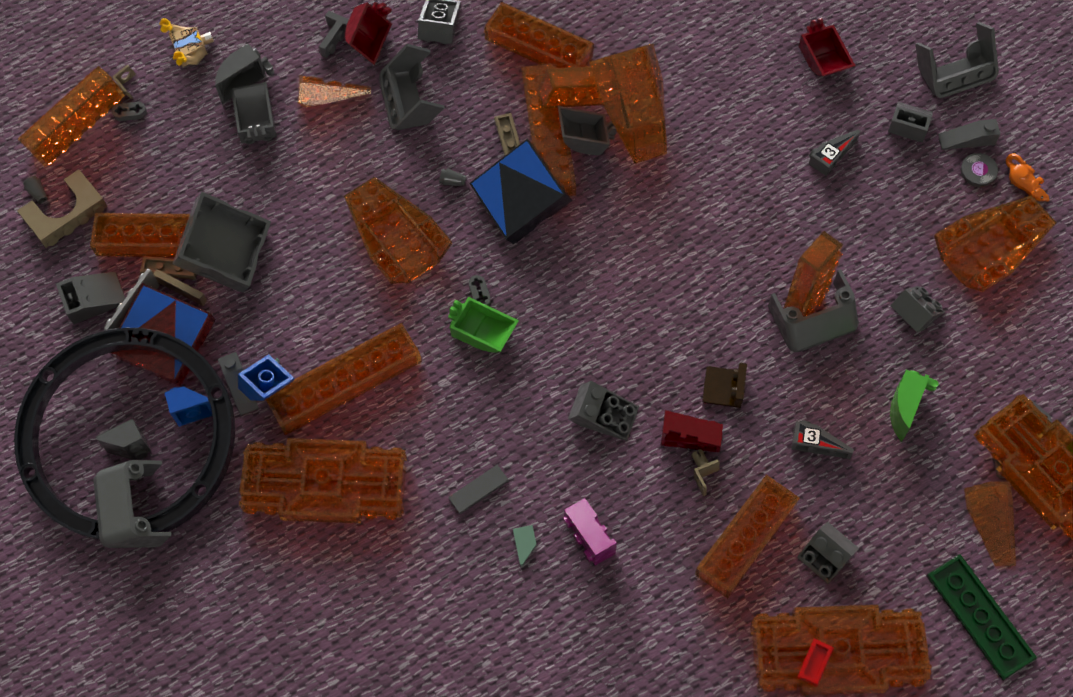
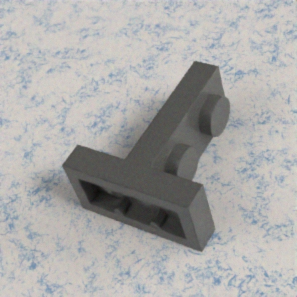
(335, 35)

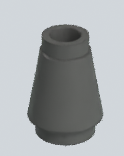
(451, 178)
(35, 189)

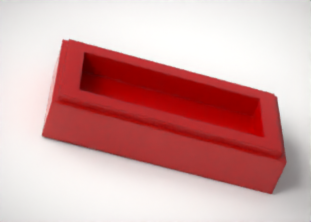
(815, 662)

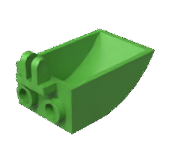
(480, 325)
(907, 400)

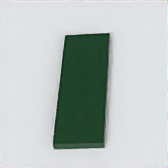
(981, 617)

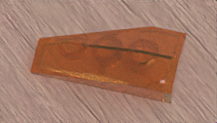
(316, 92)
(994, 518)

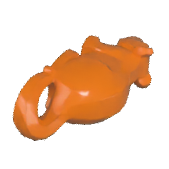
(1023, 178)

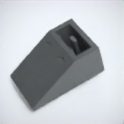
(90, 295)
(603, 411)

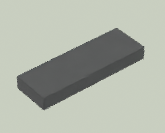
(478, 489)

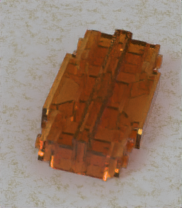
(1034, 459)
(323, 480)
(866, 655)

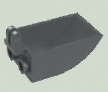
(241, 69)
(253, 113)
(586, 130)

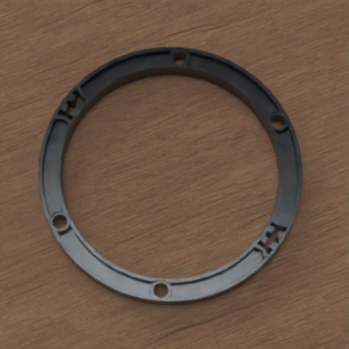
(74, 356)

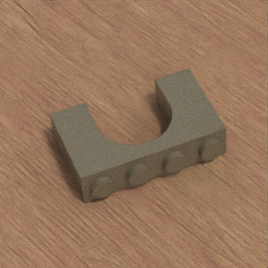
(52, 229)

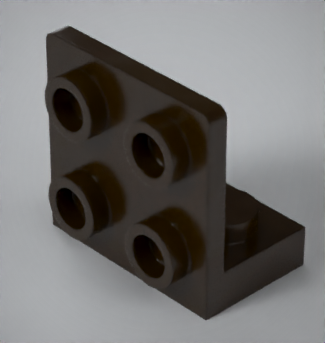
(725, 386)

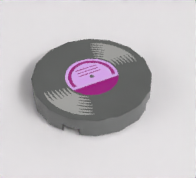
(979, 169)

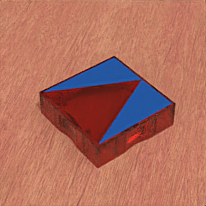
(169, 315)

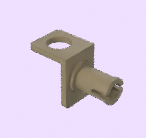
(117, 77)
(704, 469)

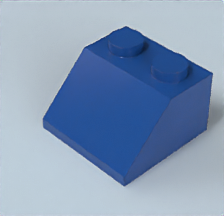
(263, 379)
(187, 405)

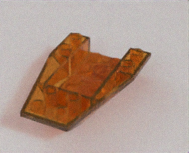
(634, 99)
(396, 232)
(993, 242)

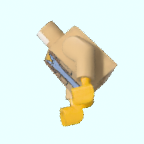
(187, 43)

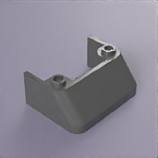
(974, 70)
(401, 92)
(820, 327)
(114, 507)

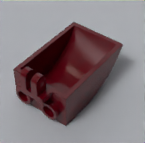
(368, 29)
(824, 49)

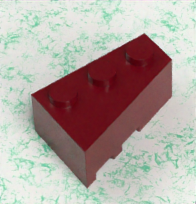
(691, 432)

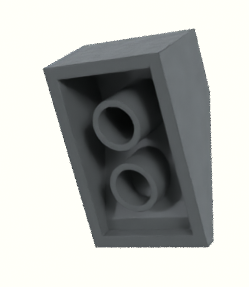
(438, 21)

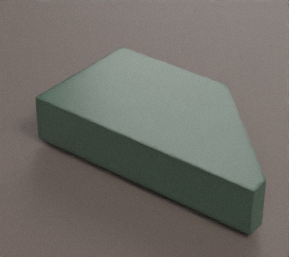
(525, 542)

